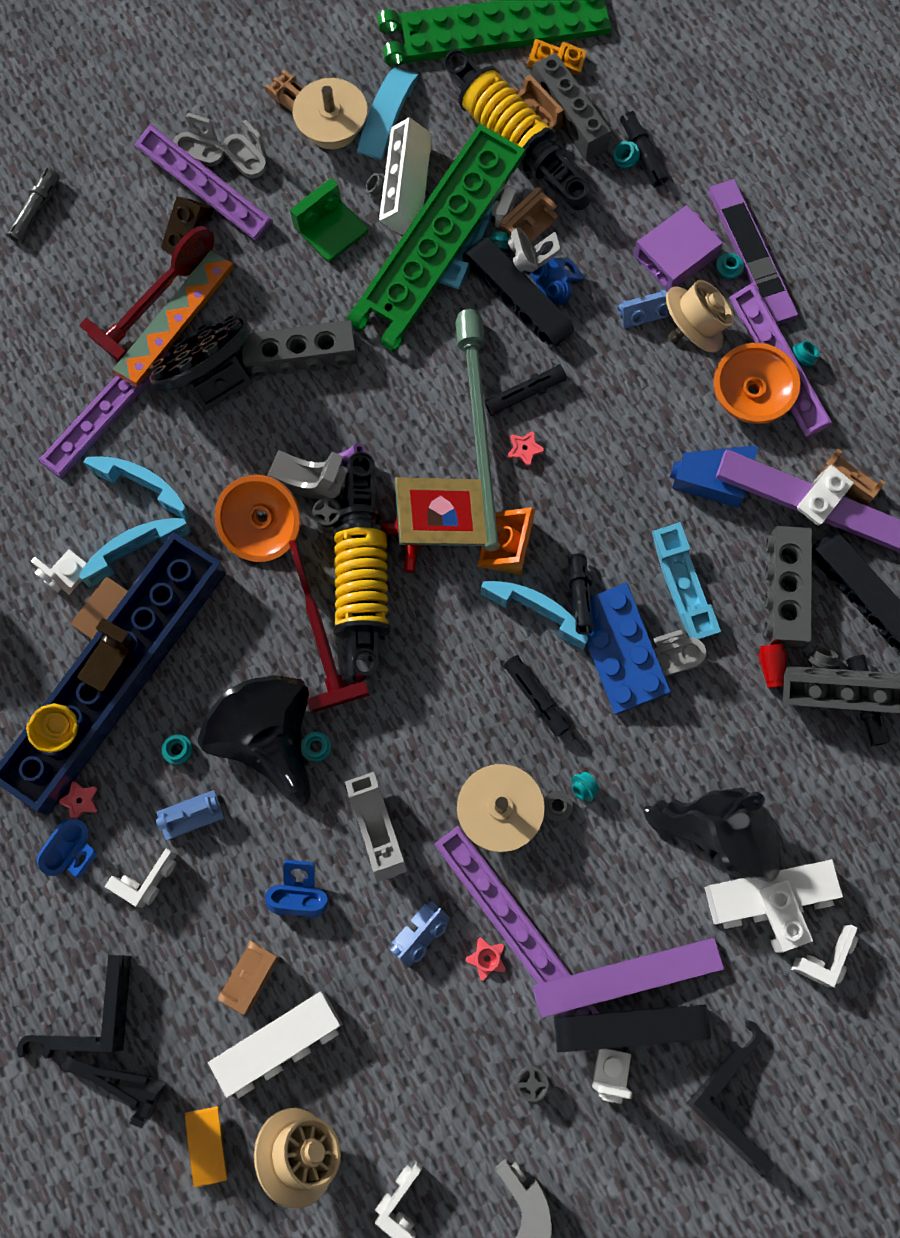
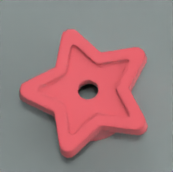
(524, 455)
(87, 804)
(493, 952)

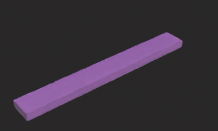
(790, 491)
(504, 911)

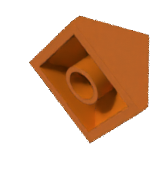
(513, 533)

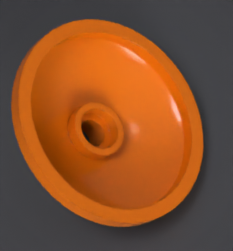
(760, 368)
(240, 523)

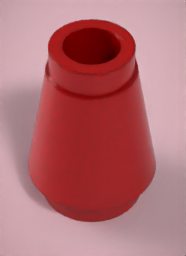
(773, 664)

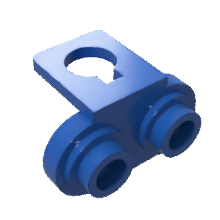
(554, 279)
(65, 849)
(295, 896)

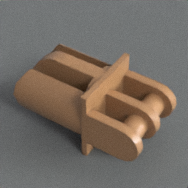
(284, 90)

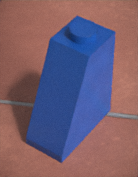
(698, 471)

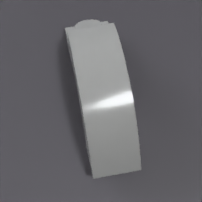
(309, 478)
(376, 827)
(531, 1199)

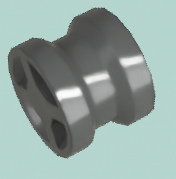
(326, 508)
(535, 1087)

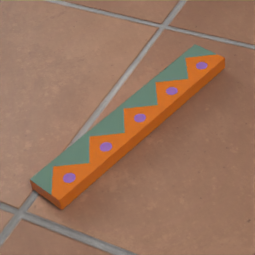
(173, 319)

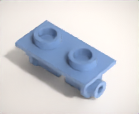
(643, 311)
(189, 815)
(431, 924)

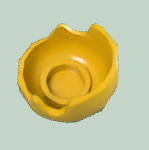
(52, 728)

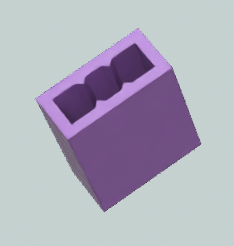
(678, 248)

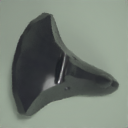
(262, 728)
(726, 824)

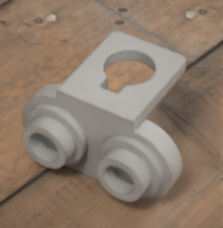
(200, 144)
(245, 152)
(527, 255)
(679, 653)

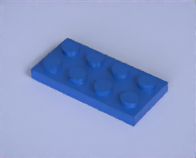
(624, 651)

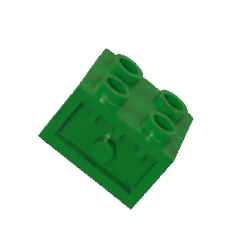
(327, 221)

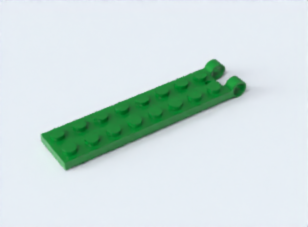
(489, 27)
(438, 233)

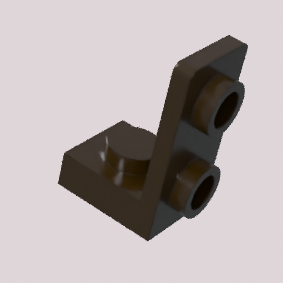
(183, 219)
(107, 656)

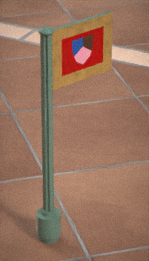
(454, 509)

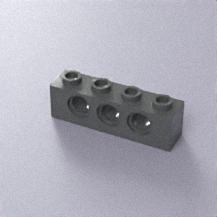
(580, 117)
(288, 340)
(798, 545)
(842, 689)

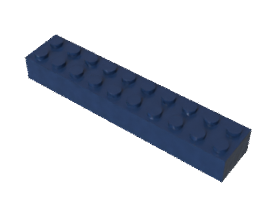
(156, 616)

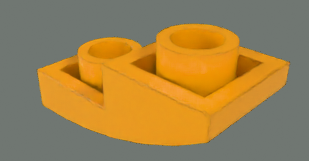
(570, 55)
(206, 1146)

